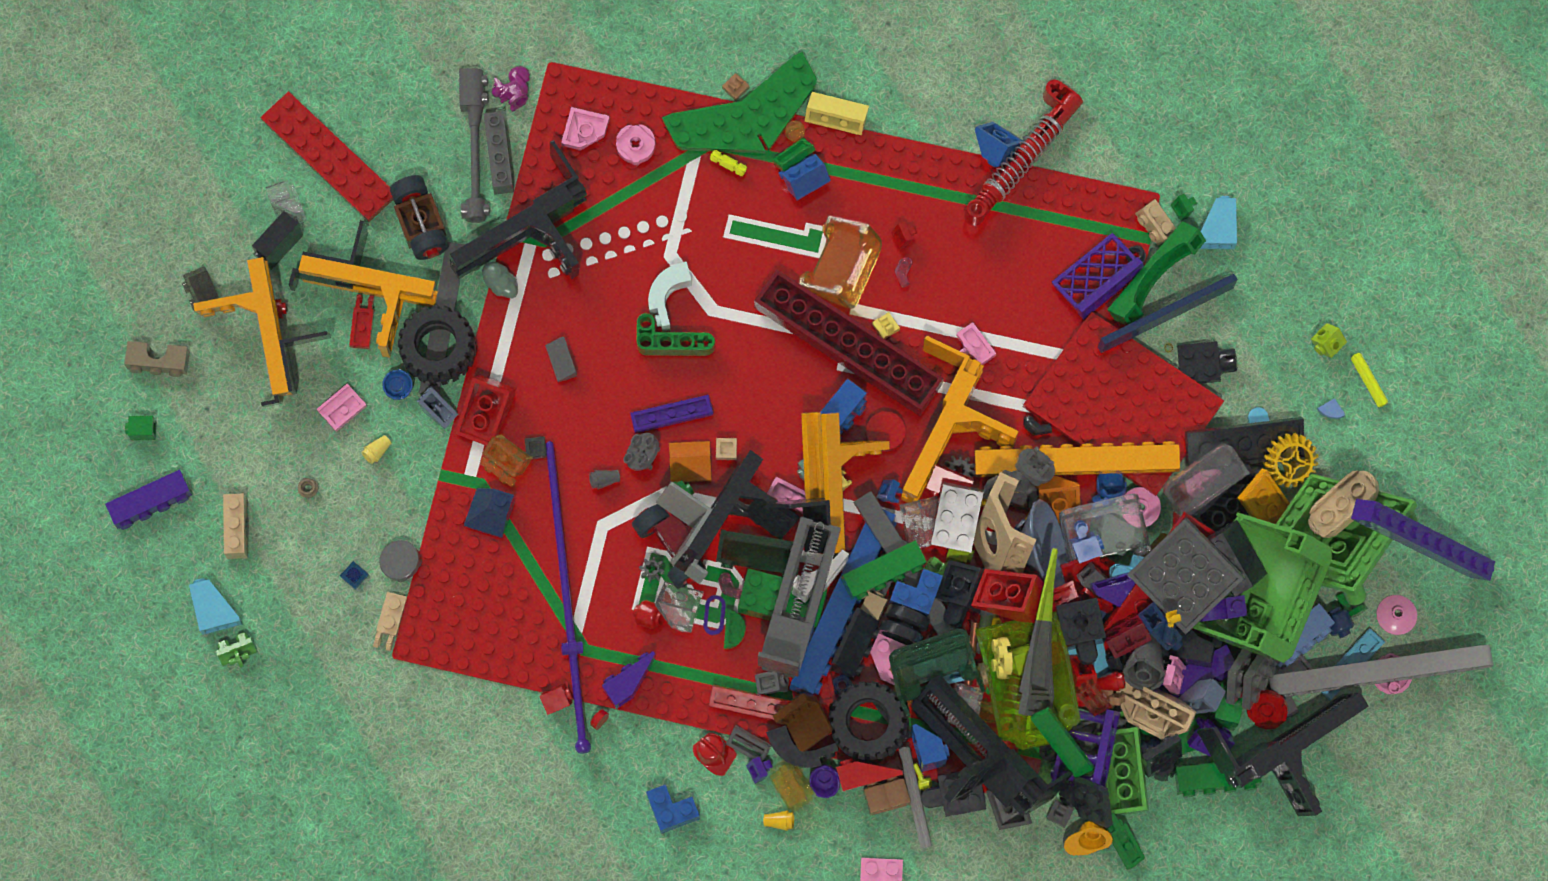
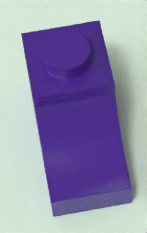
(1227, 608)

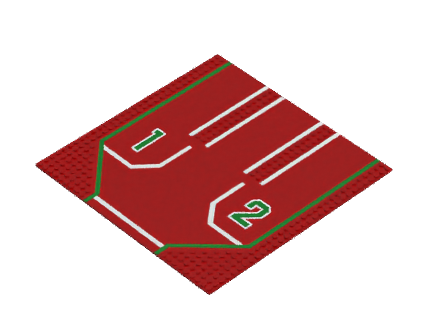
(498, 602)

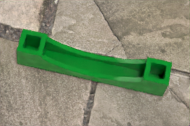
(1181, 243)

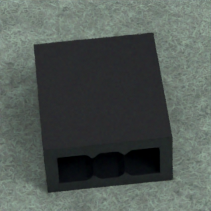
(277, 239)

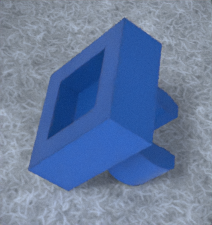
(888, 490)

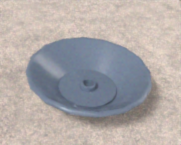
(1044, 527)

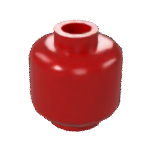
(648, 615)

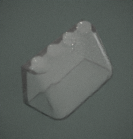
(1204, 479)

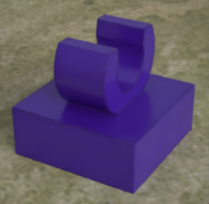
(758, 769)

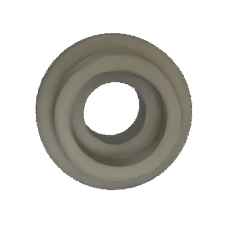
(303, 483)

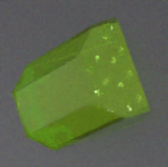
(1005, 692)

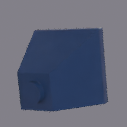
(490, 511)

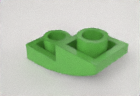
(1256, 617)

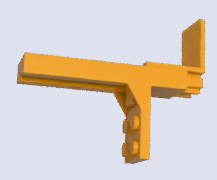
(954, 418)

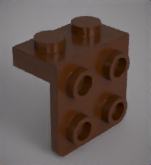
(804, 720)

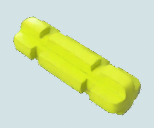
(728, 163)

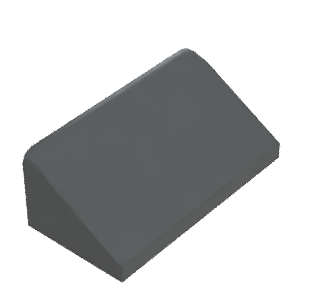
(561, 360)

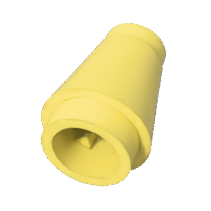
(376, 449)

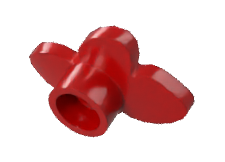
(1104, 605)

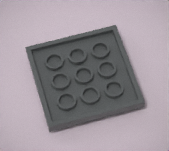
(1186, 575)

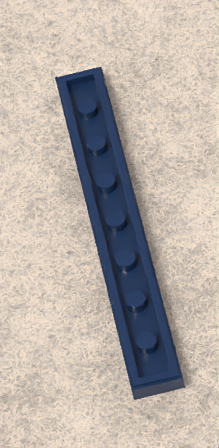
(1167, 313)

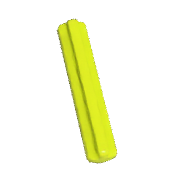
(1369, 380)

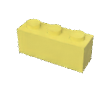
(836, 113)

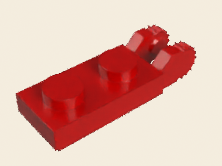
(362, 323)

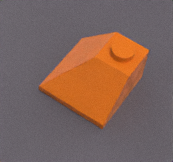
(1060, 494)

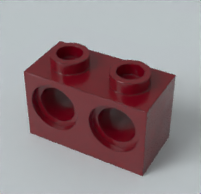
(1127, 636)

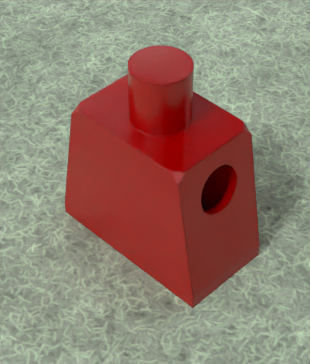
(1088, 672)

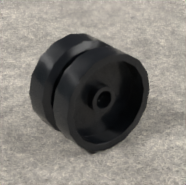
(904, 624)

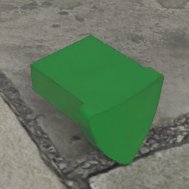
(1354, 610)

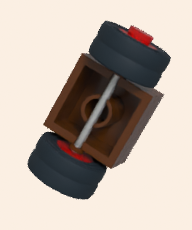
(419, 217)

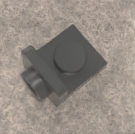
(771, 682)

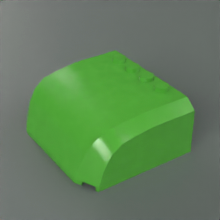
(1294, 577)

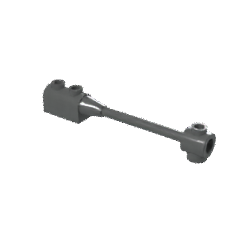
(472, 101)

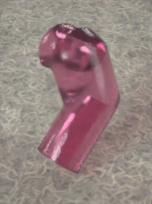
(902, 270)
(727, 587)

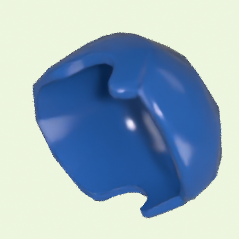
(396, 380)
(1111, 485)

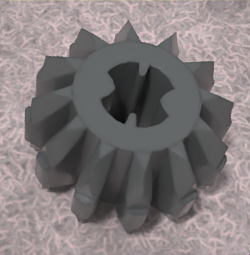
(961, 464)

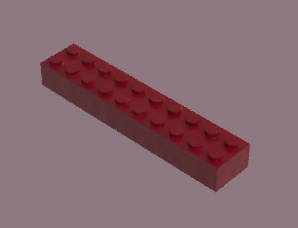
(848, 342)

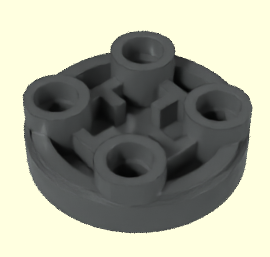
(400, 560)

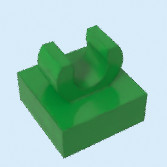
(1183, 206)

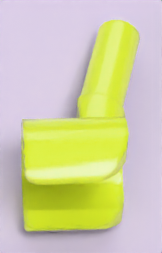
(923, 783)

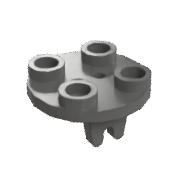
(642, 451)
(1035, 466)

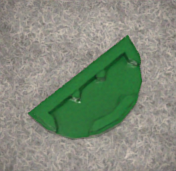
(734, 629)

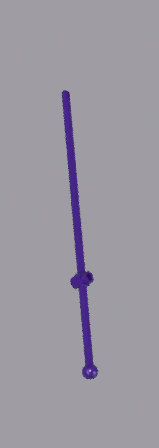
(572, 647)

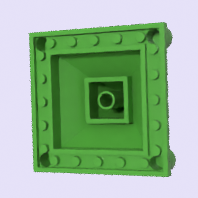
(1355, 547)

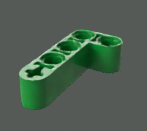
(675, 338)

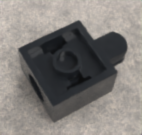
(954, 591)
(1082, 628)
(967, 803)

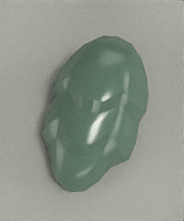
(499, 280)

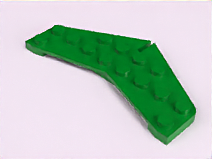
(739, 124)

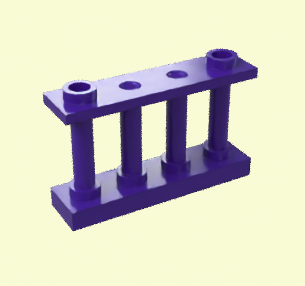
(1105, 742)

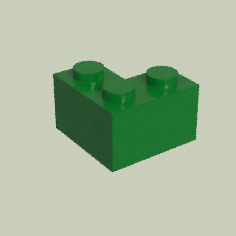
(1227, 714)

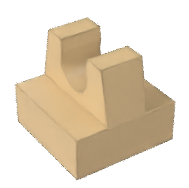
(726, 448)

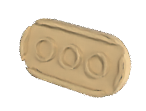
(1334, 509)

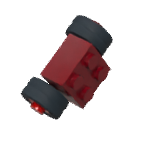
(671, 534)

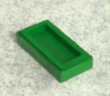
(793, 154)

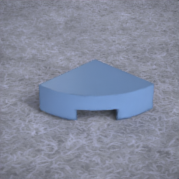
(1331, 410)

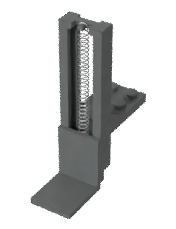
(789, 633)

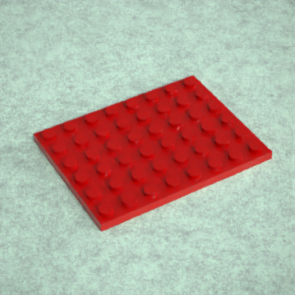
(1120, 397)

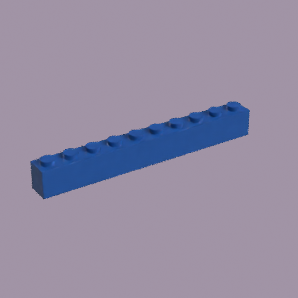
(835, 618)

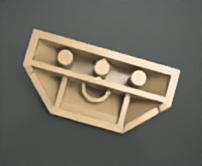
(1156, 711)

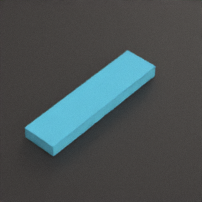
(1360, 652)

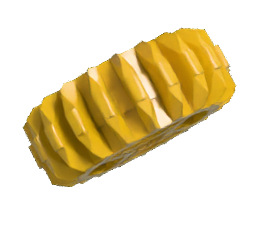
(1291, 444)

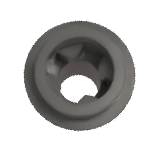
(603, 478)

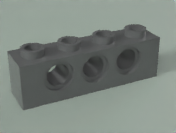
(498, 153)

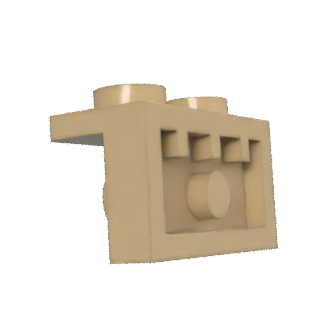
(1155, 222)

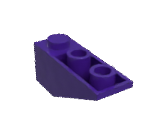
(625, 685)

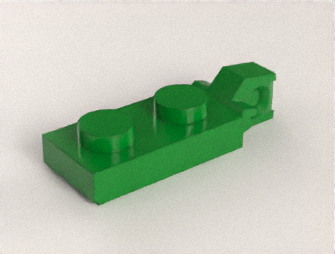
(1125, 843)

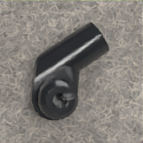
(1035, 428)

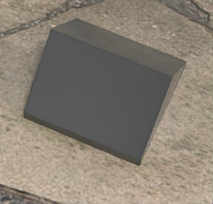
(1008, 816)

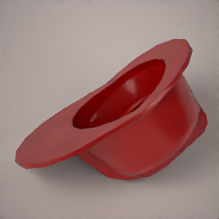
(714, 753)

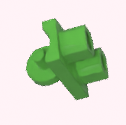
(236, 652)

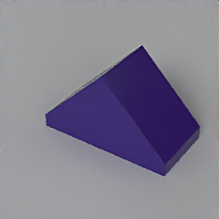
(1114, 588)

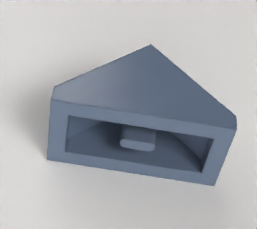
(436, 408)

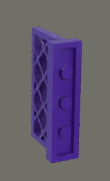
(1106, 289)

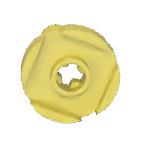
(1002, 659)

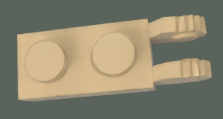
(390, 619)

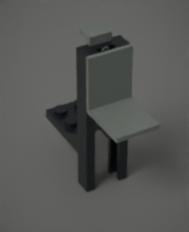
(708, 520)

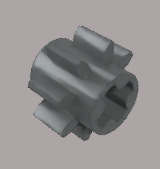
(655, 575)

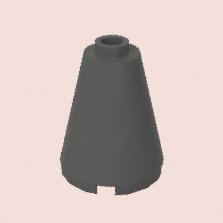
(1145, 666)

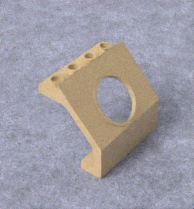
(1012, 546)

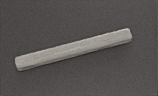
(915, 798)

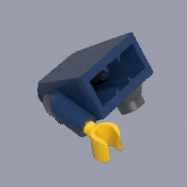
(1162, 626)

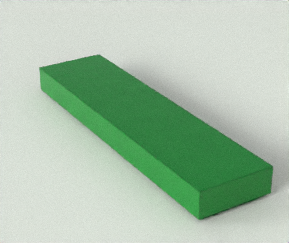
(1062, 742)

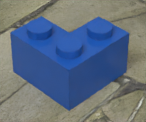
(919, 597)
(669, 814)

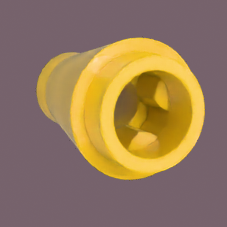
(780, 820)

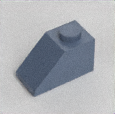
(1204, 696)

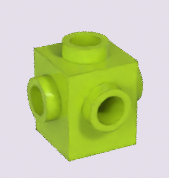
(1328, 340)

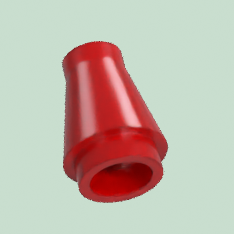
(1112, 682)

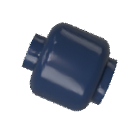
(1343, 622)

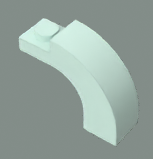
(667, 282)

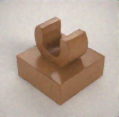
(735, 87)

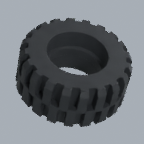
(446, 368)
(848, 702)

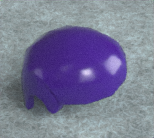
(824, 781)

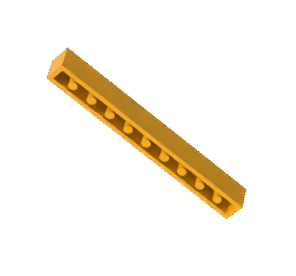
(1086, 459)

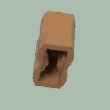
(886, 796)

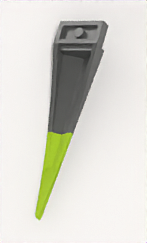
(1037, 678)

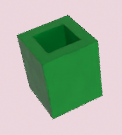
(141, 428)

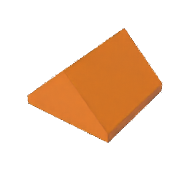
(690, 461)

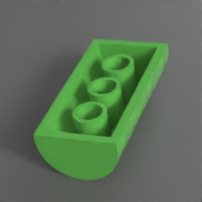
(1126, 774)

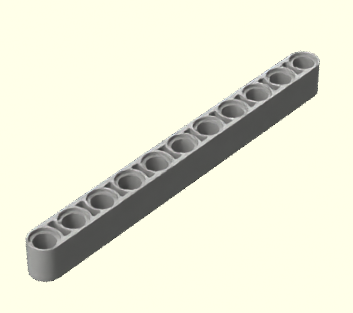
(1382, 671)

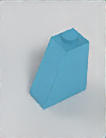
(1221, 225)
(211, 608)

